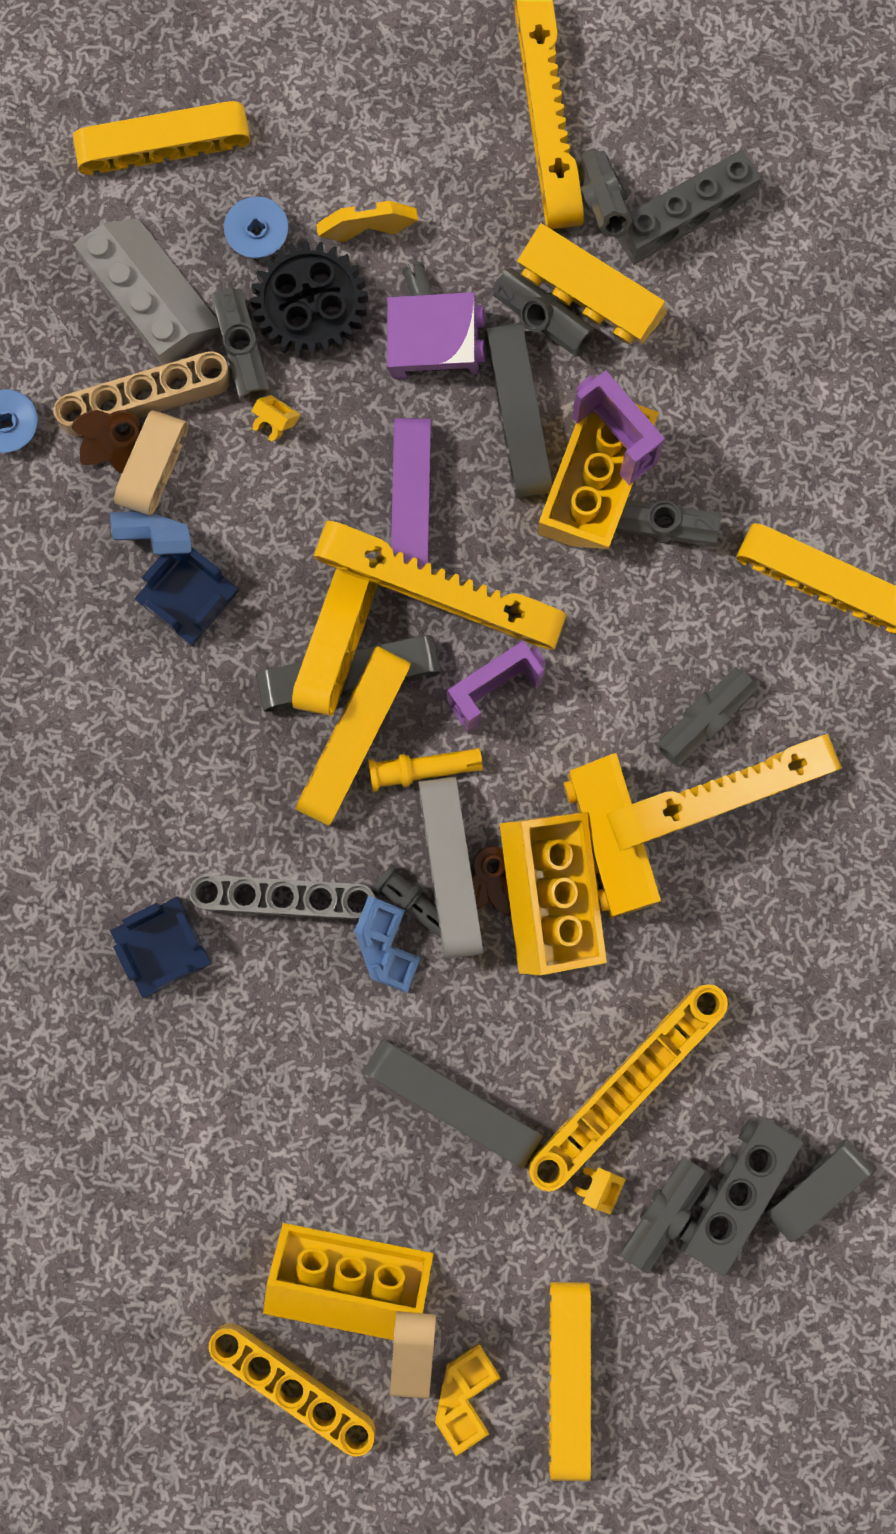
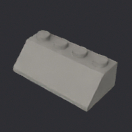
(147, 288)

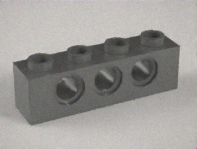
(690, 206)
(761, 1184)

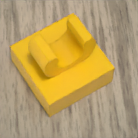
(276, 413)
(603, 1190)

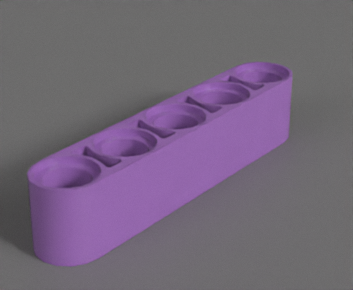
(411, 488)

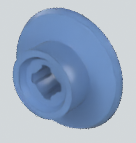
(266, 215)
(24, 420)

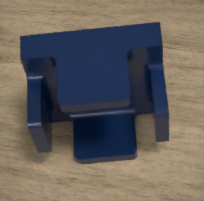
(185, 593)
(159, 947)

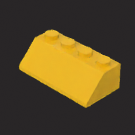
(592, 285)
(588, 487)
(622, 875)
(553, 893)
(345, 1281)

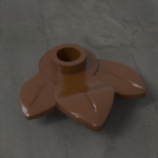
(102, 439)
(490, 885)

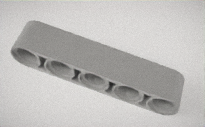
(450, 868)
(265, 892)

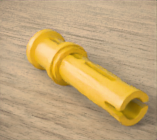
(406, 769)

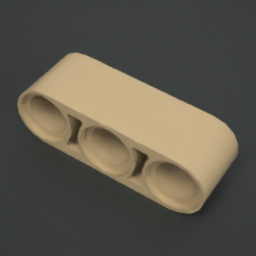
(150, 463)
(412, 1354)

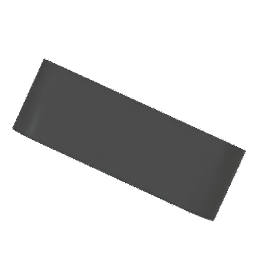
(820, 1191)

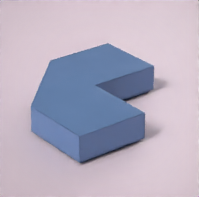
(165, 534)
(375, 936)

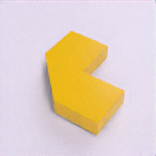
(387, 218)
(455, 1414)

